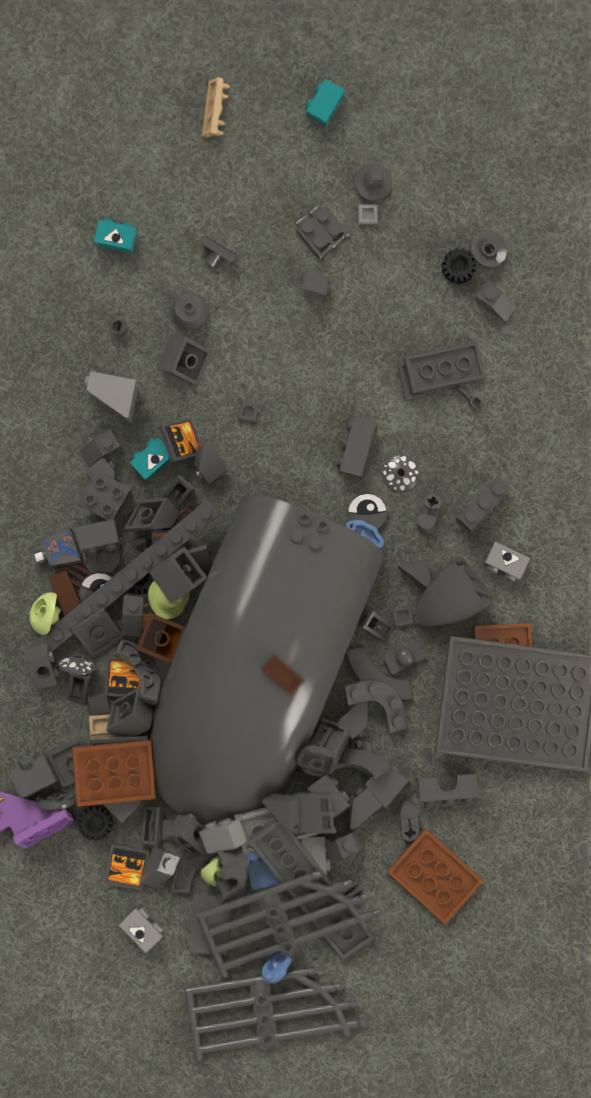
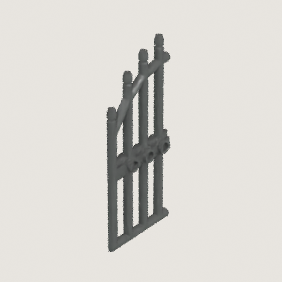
(278, 921)
(264, 1013)

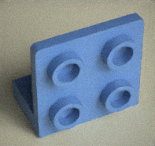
(259, 872)

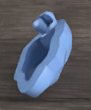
(366, 530)
(276, 967)

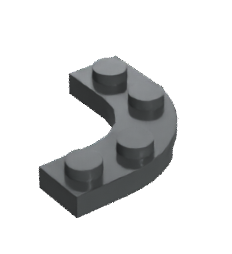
(383, 694)

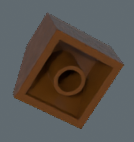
(160, 638)

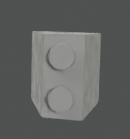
(113, 392)

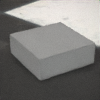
(367, 214)

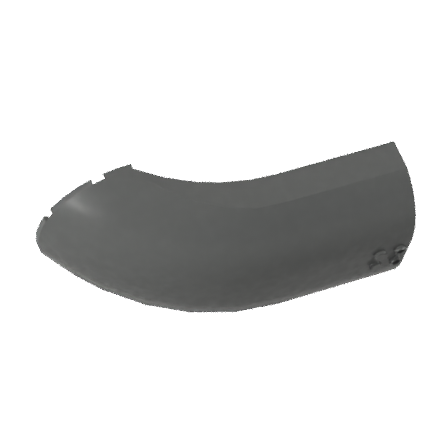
(277, 588)

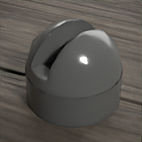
(115, 325)

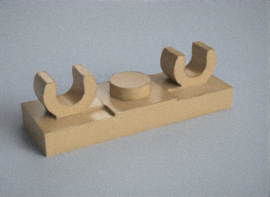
(214, 107)

